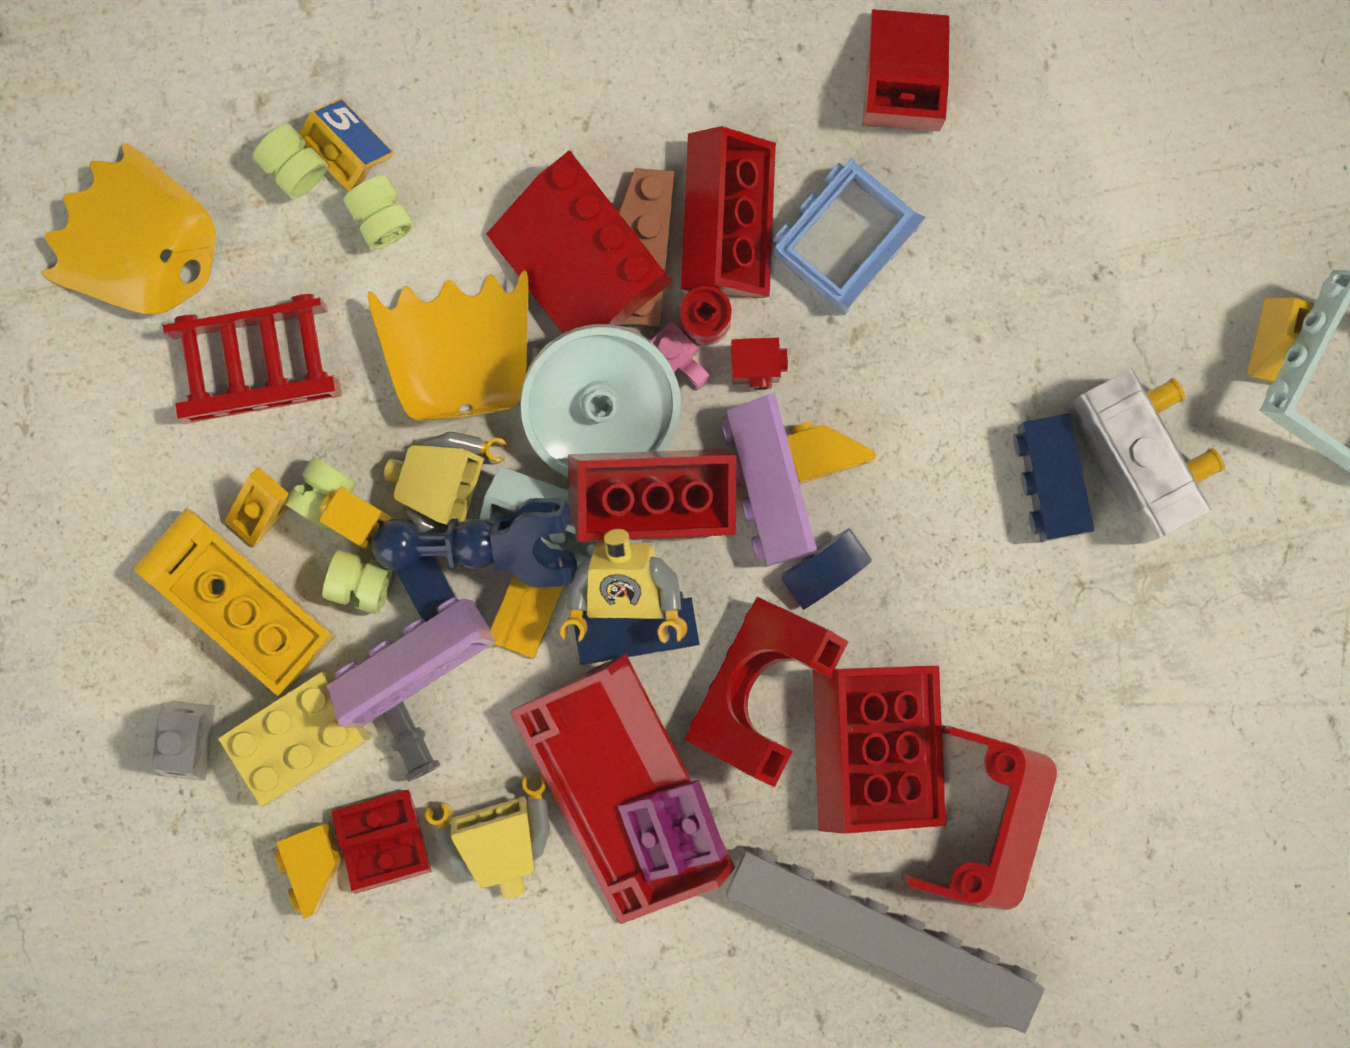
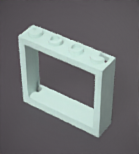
(1300, 364)

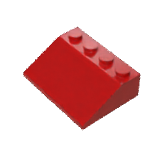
(576, 250)
(879, 749)

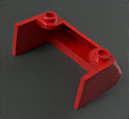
(1031, 785)

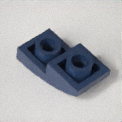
(826, 569)
(426, 586)

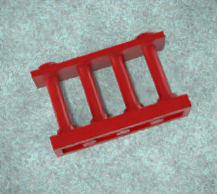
(277, 389)

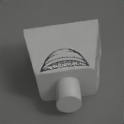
(183, 740)

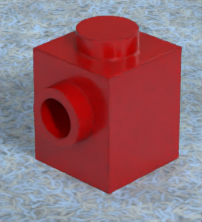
(757, 362)

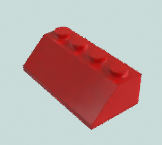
(728, 212)
(653, 494)

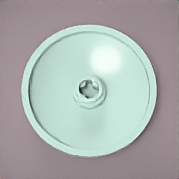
(599, 394)

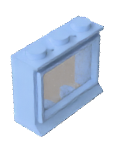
(846, 235)

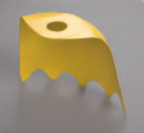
(120, 232)
(439, 340)

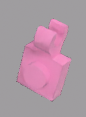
(679, 353)

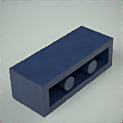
(1053, 478)
(633, 636)

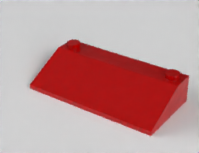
(601, 749)

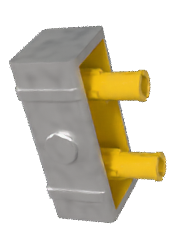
(1140, 455)

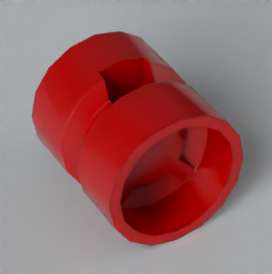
(705, 315)

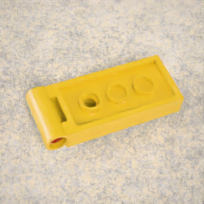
(252, 614)

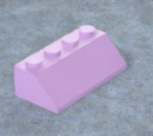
(769, 481)
(410, 663)

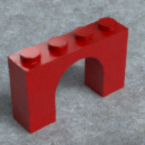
(763, 640)

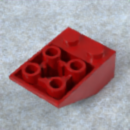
(907, 70)

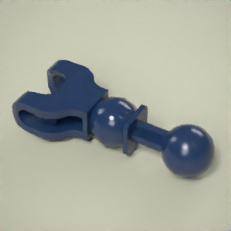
(510, 543)

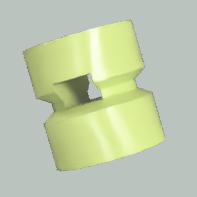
(284, 155)
(376, 208)
(318, 482)
(354, 581)

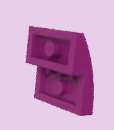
(672, 830)

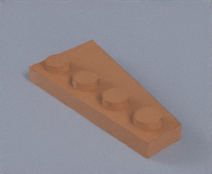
(648, 214)

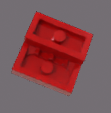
(381, 841)

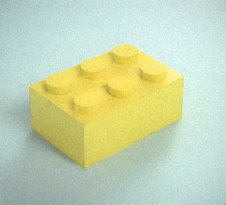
(291, 741)

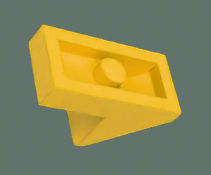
(257, 507)

